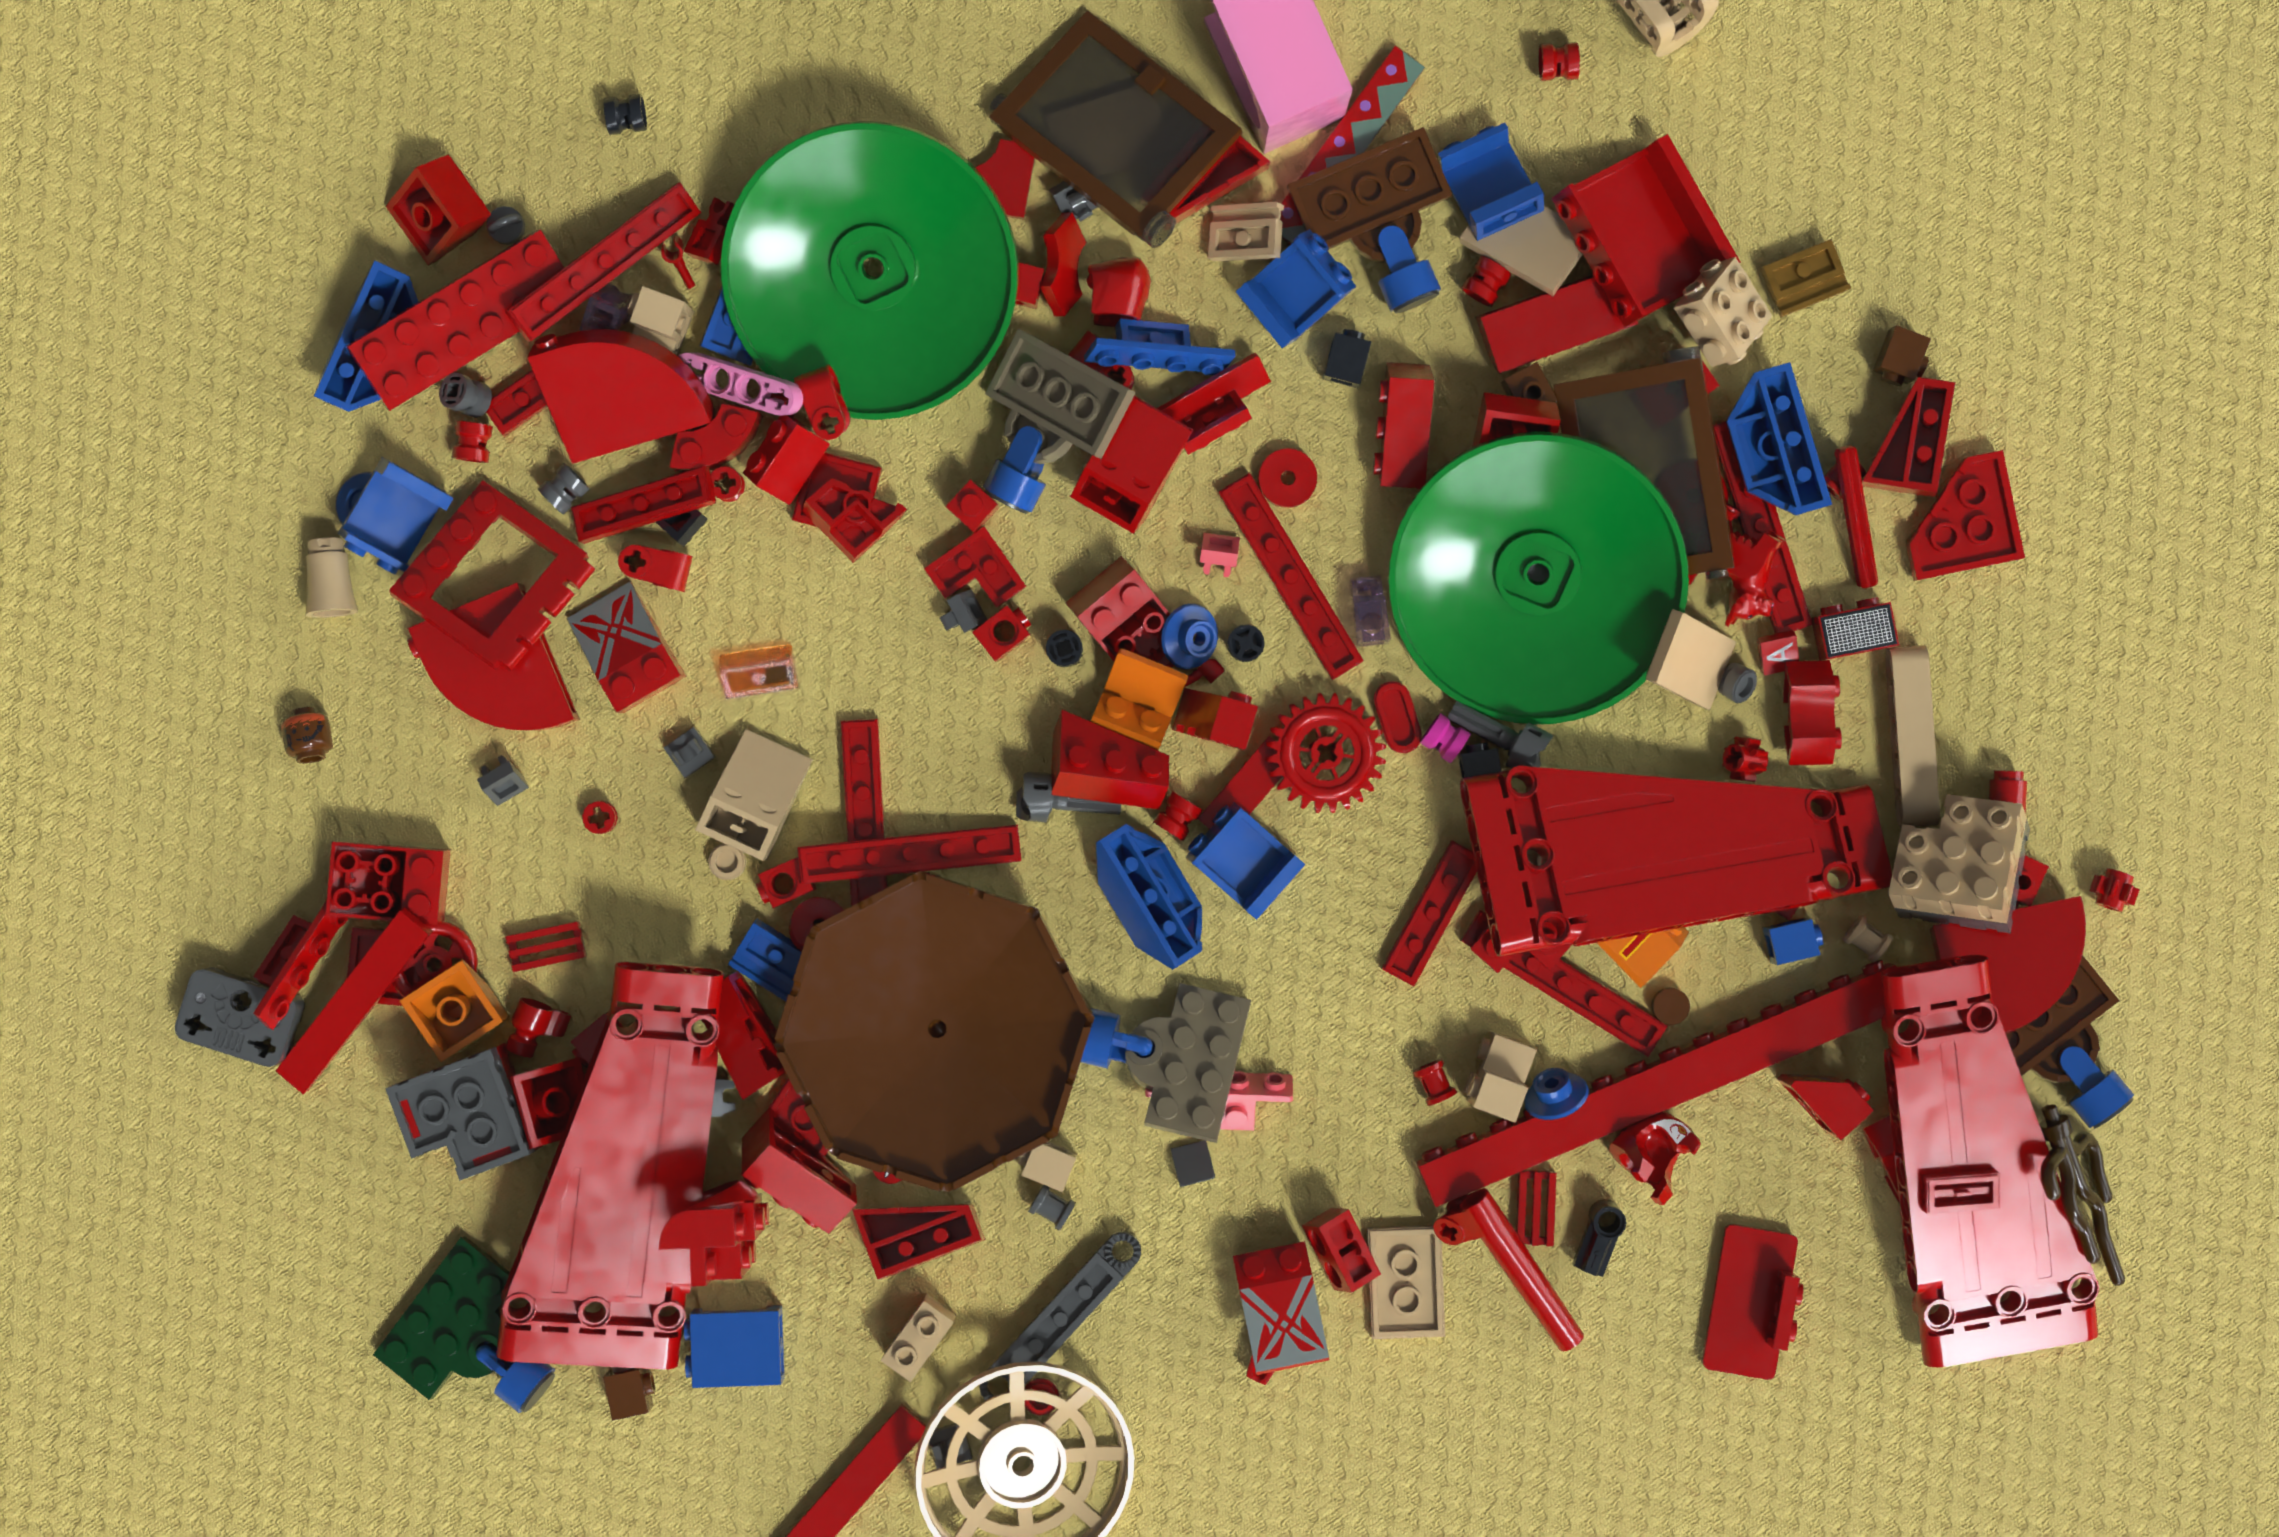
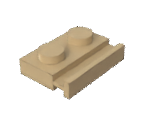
(1245, 231)

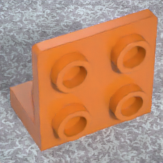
(1139, 698)

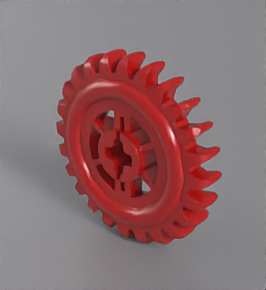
(1303, 781)

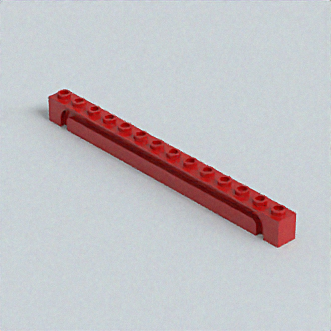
(1658, 1085)

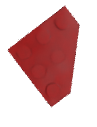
(1969, 522)

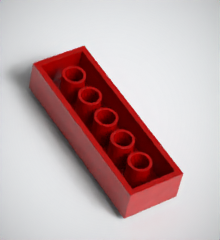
(453, 322)

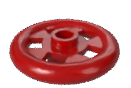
(461, 947)

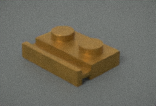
(1805, 278)

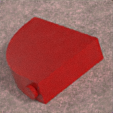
(615, 390)
(519, 699)
(2025, 966)

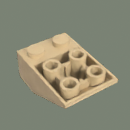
(754, 795)

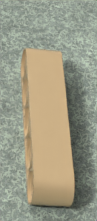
(1912, 736)

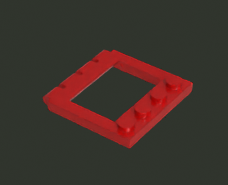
(461, 535)

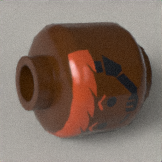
(307, 735)

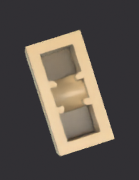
(918, 1337)

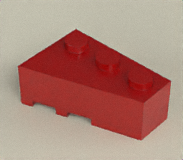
(1229, 172)
(1404, 425)
(1916, 442)
(1216, 717)
(746, 1037)
(794, 1176)
(915, 1235)

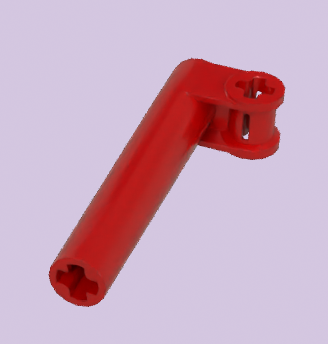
(1478, 1217)

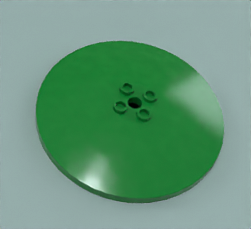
(801, 281)
(1521, 643)

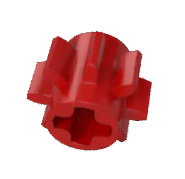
(1745, 759)
(2114, 890)

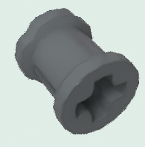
(1052, 1207)

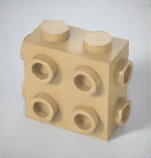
(1723, 311)

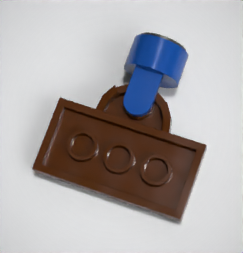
(1377, 208)
(2065, 1046)

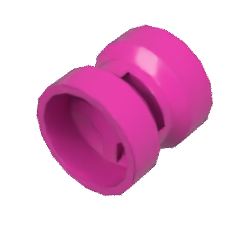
(1445, 738)

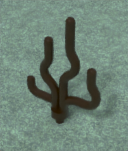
(2065, 1155)

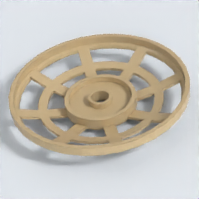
(1028, 1439)

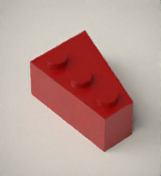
(1105, 765)

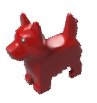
(1751, 572)

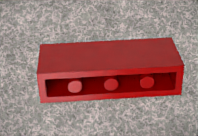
(1547, 324)

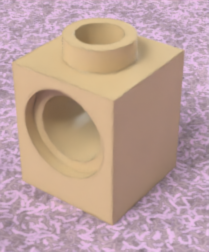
(1048, 1165)

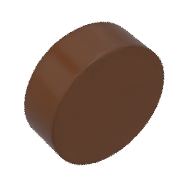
(1670, 1006)

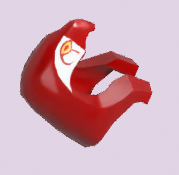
(1651, 1151)

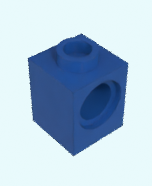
(1792, 940)

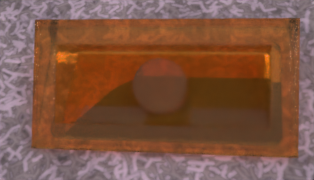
(758, 671)

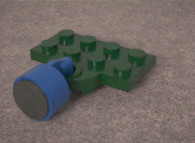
(457, 1329)

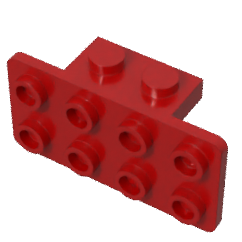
(1752, 1302)

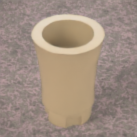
(328, 579)

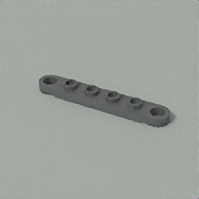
(1068, 1308)

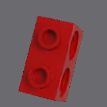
(1341, 1249)

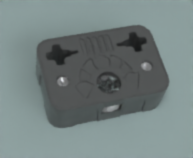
(229, 1024)

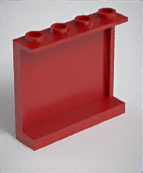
(1643, 229)

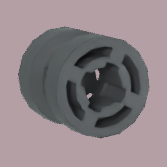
(465, 395)
(560, 496)

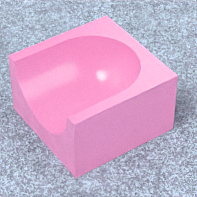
(1280, 67)

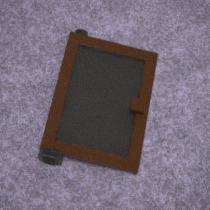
(1115, 127)
(1666, 429)

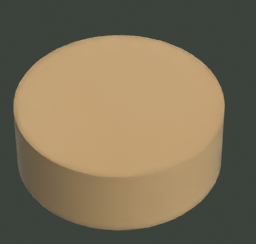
(727, 862)

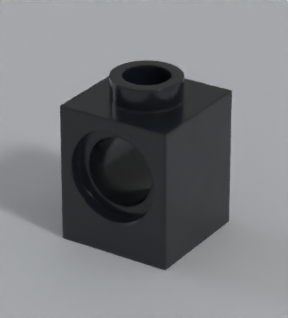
(1347, 358)
(1479, 760)

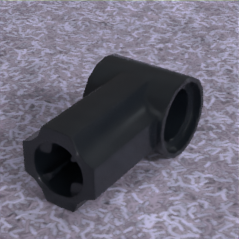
(1599, 1241)

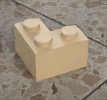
(660, 318)
(1500, 1076)

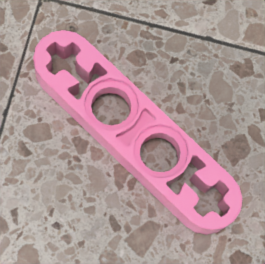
(737, 385)

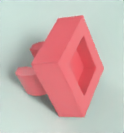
(1219, 551)

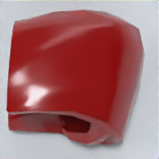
(1118, 289)

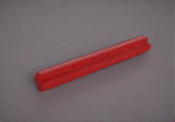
(1856, 516)

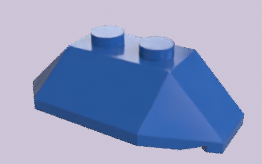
(380, 297)
(1777, 443)
(1150, 895)

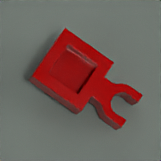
(708, 235)

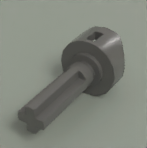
(1522, 746)
(1038, 796)

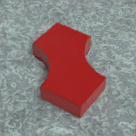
(1064, 247)

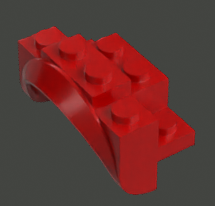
(719, 1232)

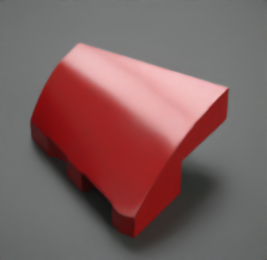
(851, 517)

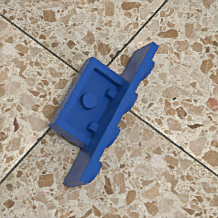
(1157, 346)

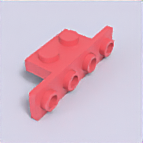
(1246, 1090)

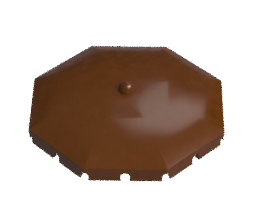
(933, 1032)

